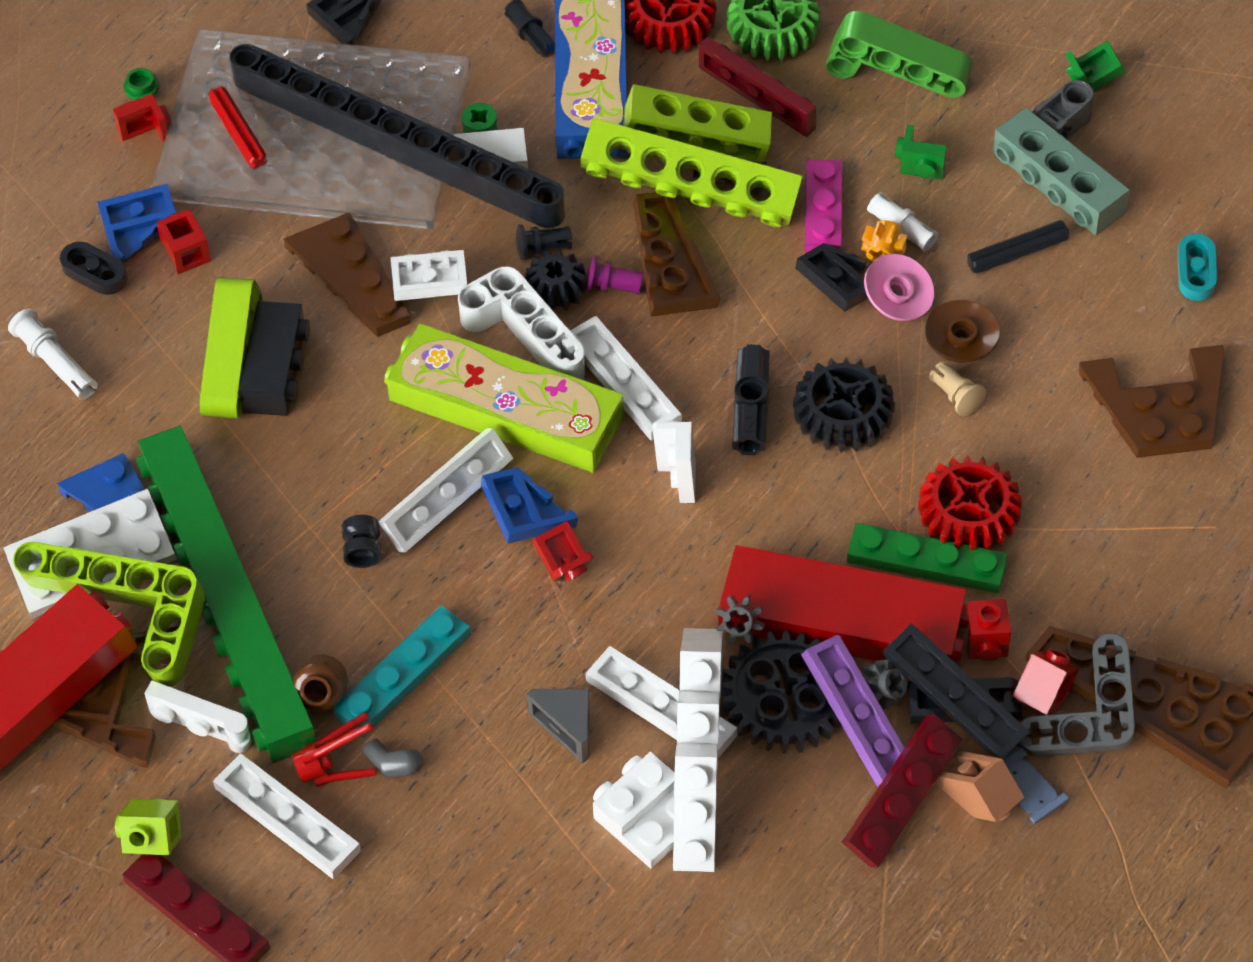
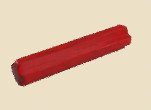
(237, 127)

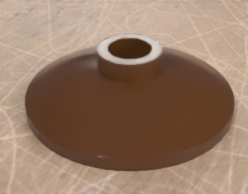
(964, 320)

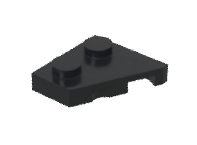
(343, 18)
(835, 274)

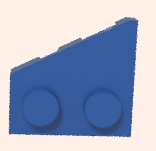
(102, 483)

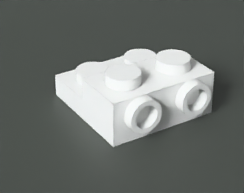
(640, 808)

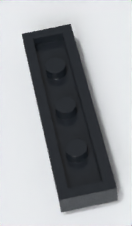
(956, 693)

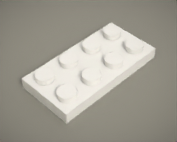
(120, 529)

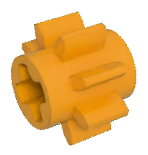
(883, 240)

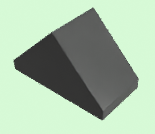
(564, 715)

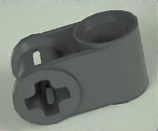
(1067, 108)

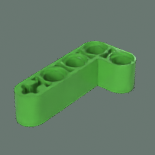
(898, 53)

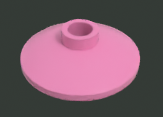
(905, 278)

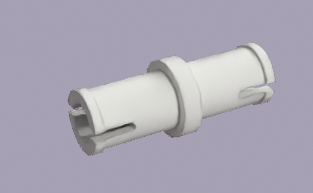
(915, 230)

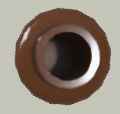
(321, 682)

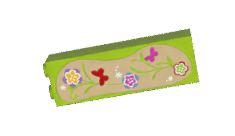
(503, 392)

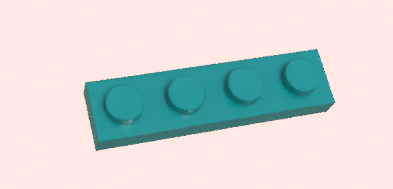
(403, 668)

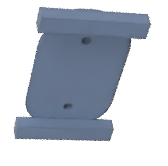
(1039, 794)

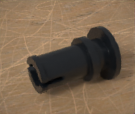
(541, 240)

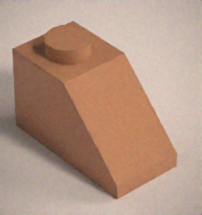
(980, 785)

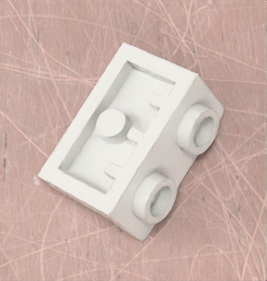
(428, 275)
(676, 454)

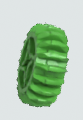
(773, 26)

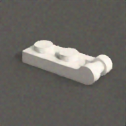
(199, 716)

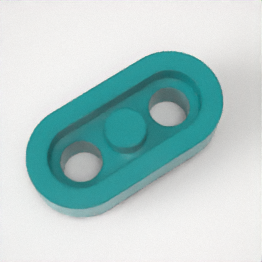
(1197, 270)

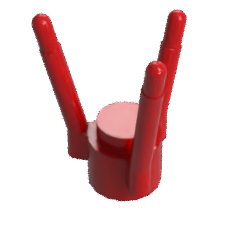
(315, 758)

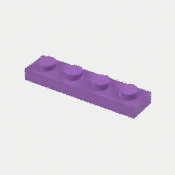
(854, 706)

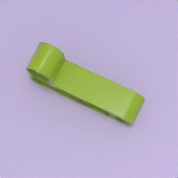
(227, 346)

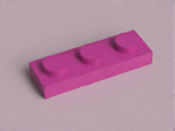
(823, 203)

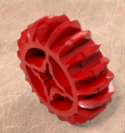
(670, 22)
(969, 516)

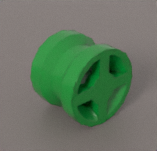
(479, 118)

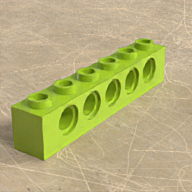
(677, 156)

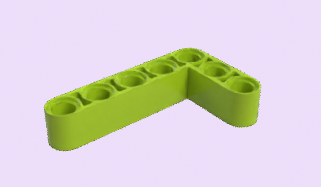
(125, 589)

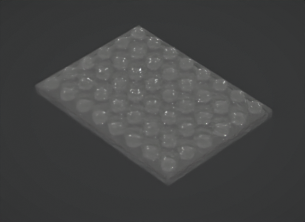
(308, 165)

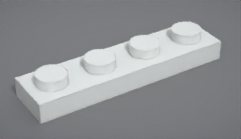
(622, 374)
(444, 490)
(645, 694)
(287, 816)

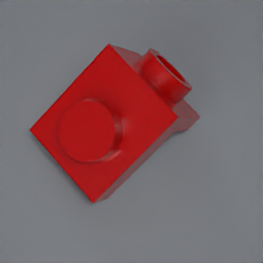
(140, 117)
(562, 552)
(988, 629)

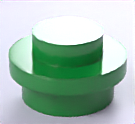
(140, 83)

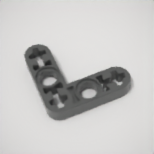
(1096, 722)

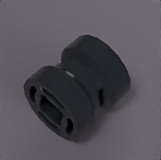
(361, 541)

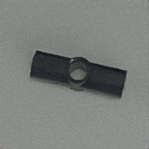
(751, 415)

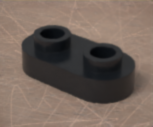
(96, 269)

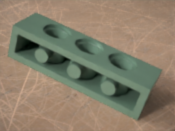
(1060, 171)

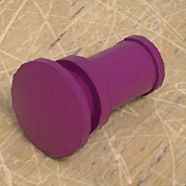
(613, 277)

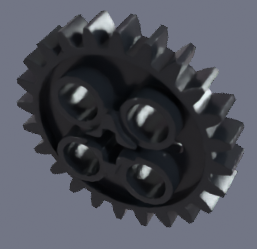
(750, 697)

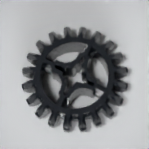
(840, 417)

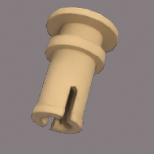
(961, 392)

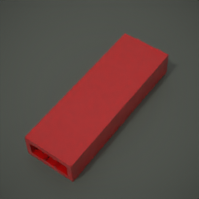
(837, 599)
(57, 665)

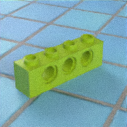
(700, 122)

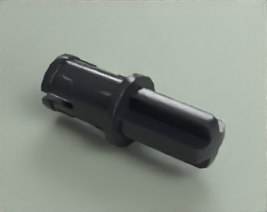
(529, 28)

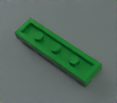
(926, 558)

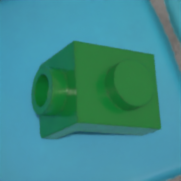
(1096, 66)
(920, 158)

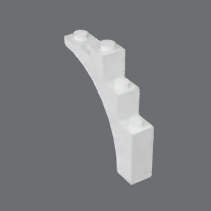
(697, 750)

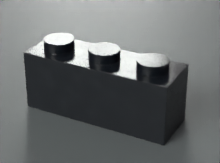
(273, 358)

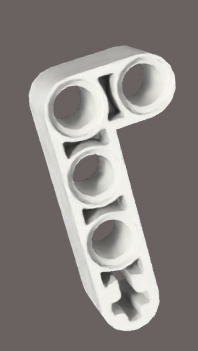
(510, 298)

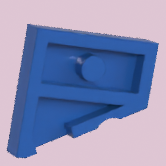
(133, 218)
(522, 506)

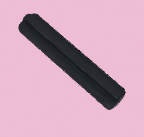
(1017, 246)

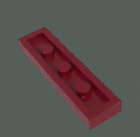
(757, 86)
(902, 791)
(194, 910)

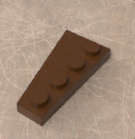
(670, 260)
(351, 271)

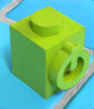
(149, 826)

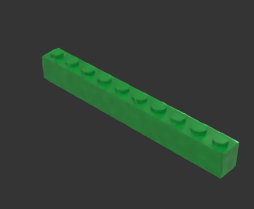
(229, 597)

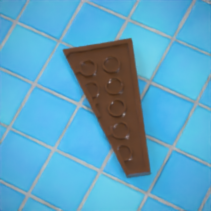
(1174, 705)

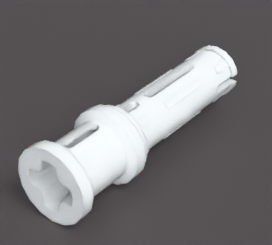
(44, 344)

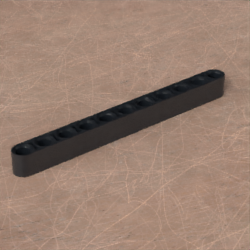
(398, 136)

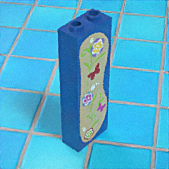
(588, 70)

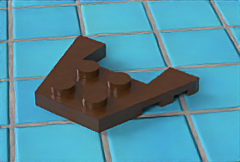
(1166, 415)
(97, 713)

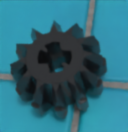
(557, 279)

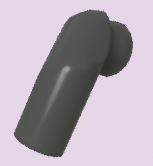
(393, 763)

